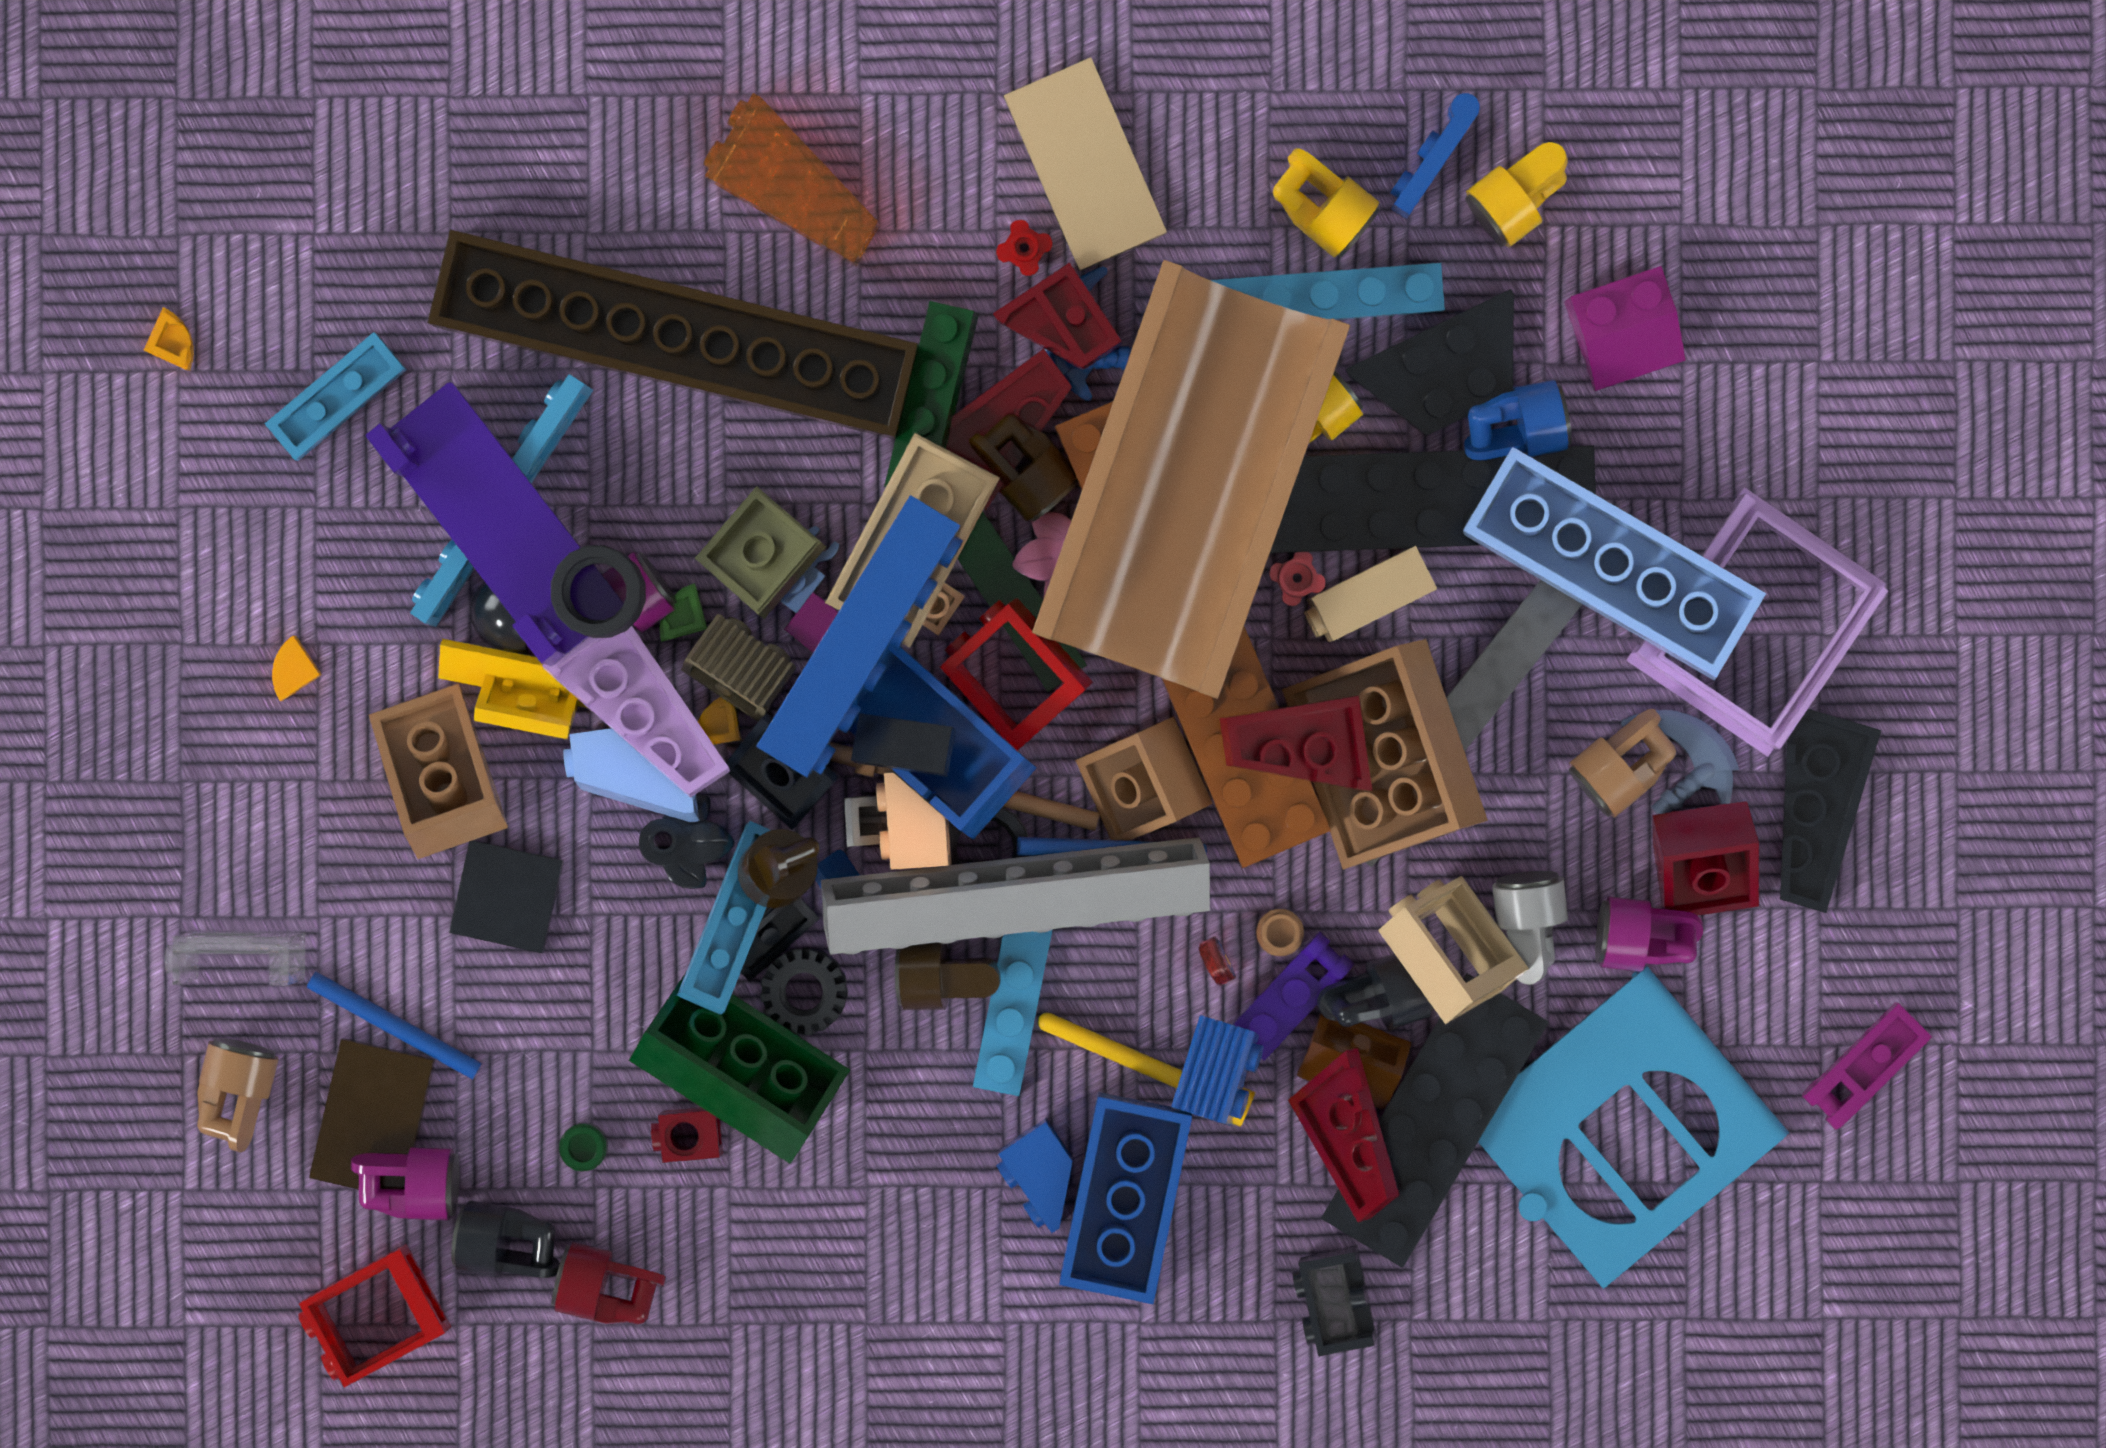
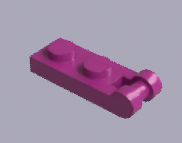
(1868, 1065)

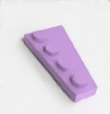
(637, 701)

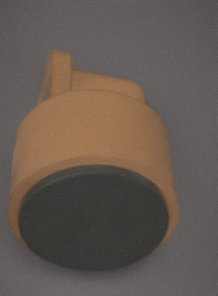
(1608, 777)
(238, 1070)

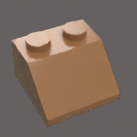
(1144, 781)

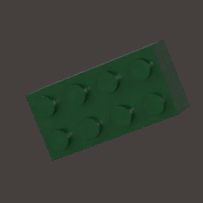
(741, 1070)

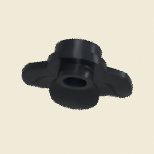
(691, 846)

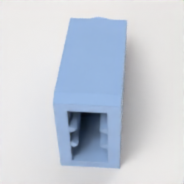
(615, 770)

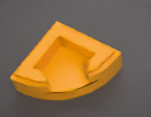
(171, 340)
(292, 669)
(720, 722)

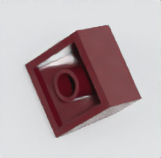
(1707, 859)

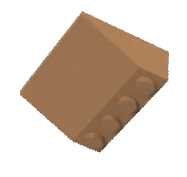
(1412, 752)

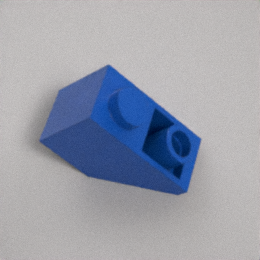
(1042, 1170)

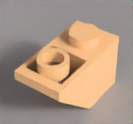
(916, 830)

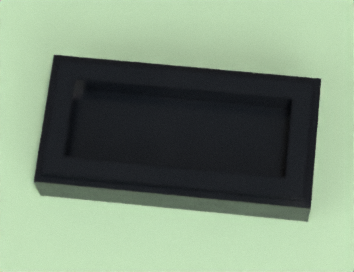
(903, 744)

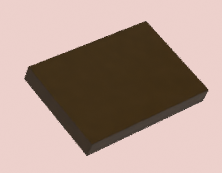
(370, 1108)

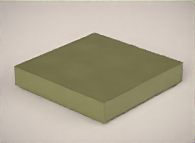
(760, 552)

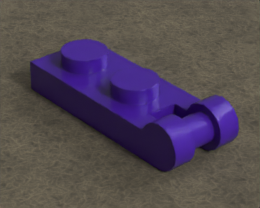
(1292, 994)

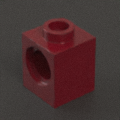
(708, 1128)

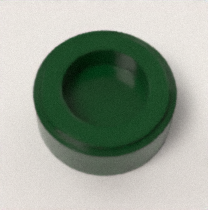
(583, 1146)

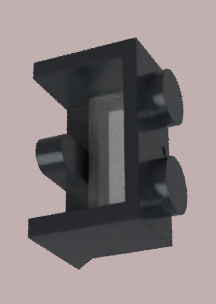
(1336, 1301)

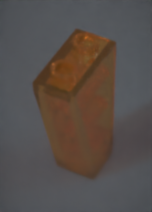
(786, 181)

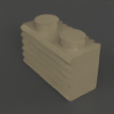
(739, 666)

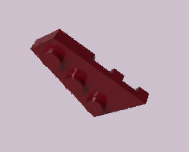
(1302, 742)
(1347, 1134)

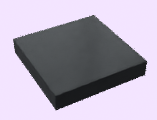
(506, 896)

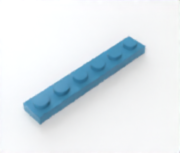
(1351, 292)
(537, 444)

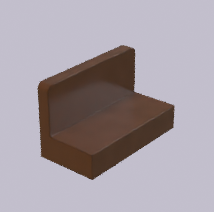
(1380, 1054)

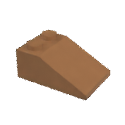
(437, 772)

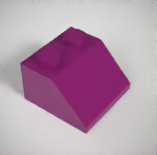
(1626, 328)

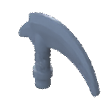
(1709, 754)

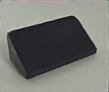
(776, 933)

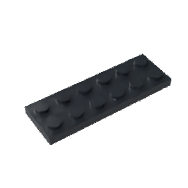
(1441, 1118)

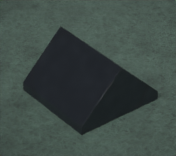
(775, 784)

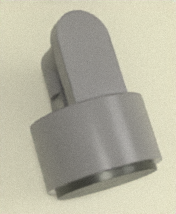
(1528, 909)

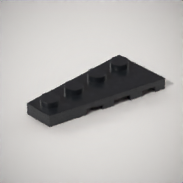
(1823, 790)

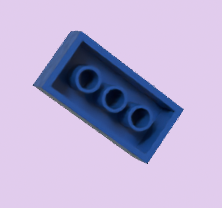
(1125, 1198)

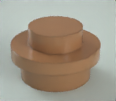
(1280, 932)

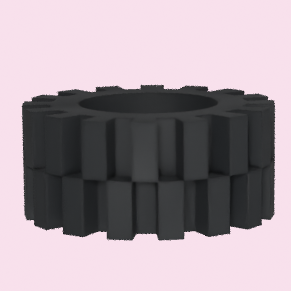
(804, 961)

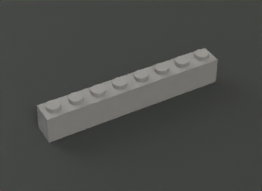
(1015, 895)

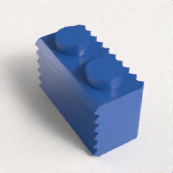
(1217, 1071)

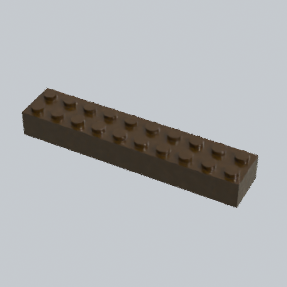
(673, 334)

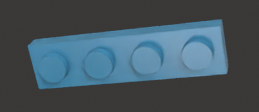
(725, 937)
(1012, 1012)

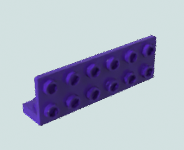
(493, 517)

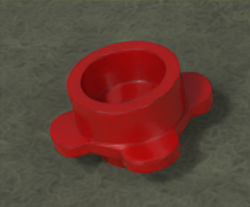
(1028, 260)

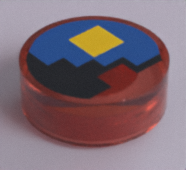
(1216, 961)

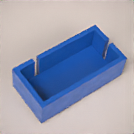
(982, 764)

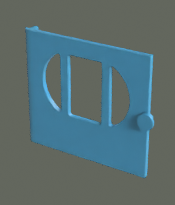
(1610, 1048)

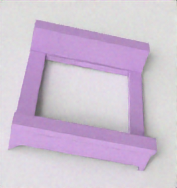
(1764, 739)

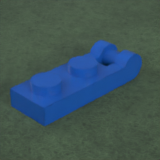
(1435, 153)

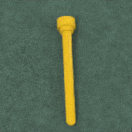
(1119, 1053)

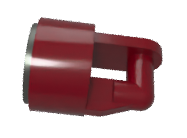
(583, 1281)

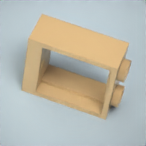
(1369, 595)
(1473, 932)

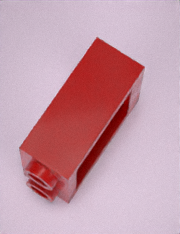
(1050, 651)
(415, 1291)

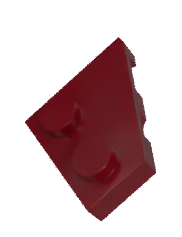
(1062, 319)

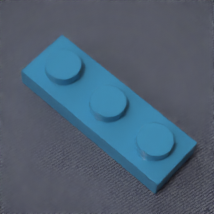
(335, 396)

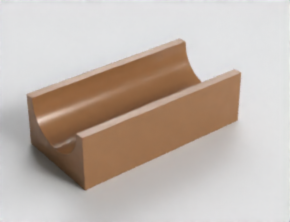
(1190, 480)

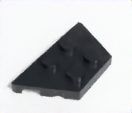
(1445, 368)

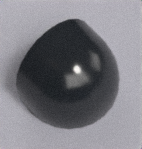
(494, 622)

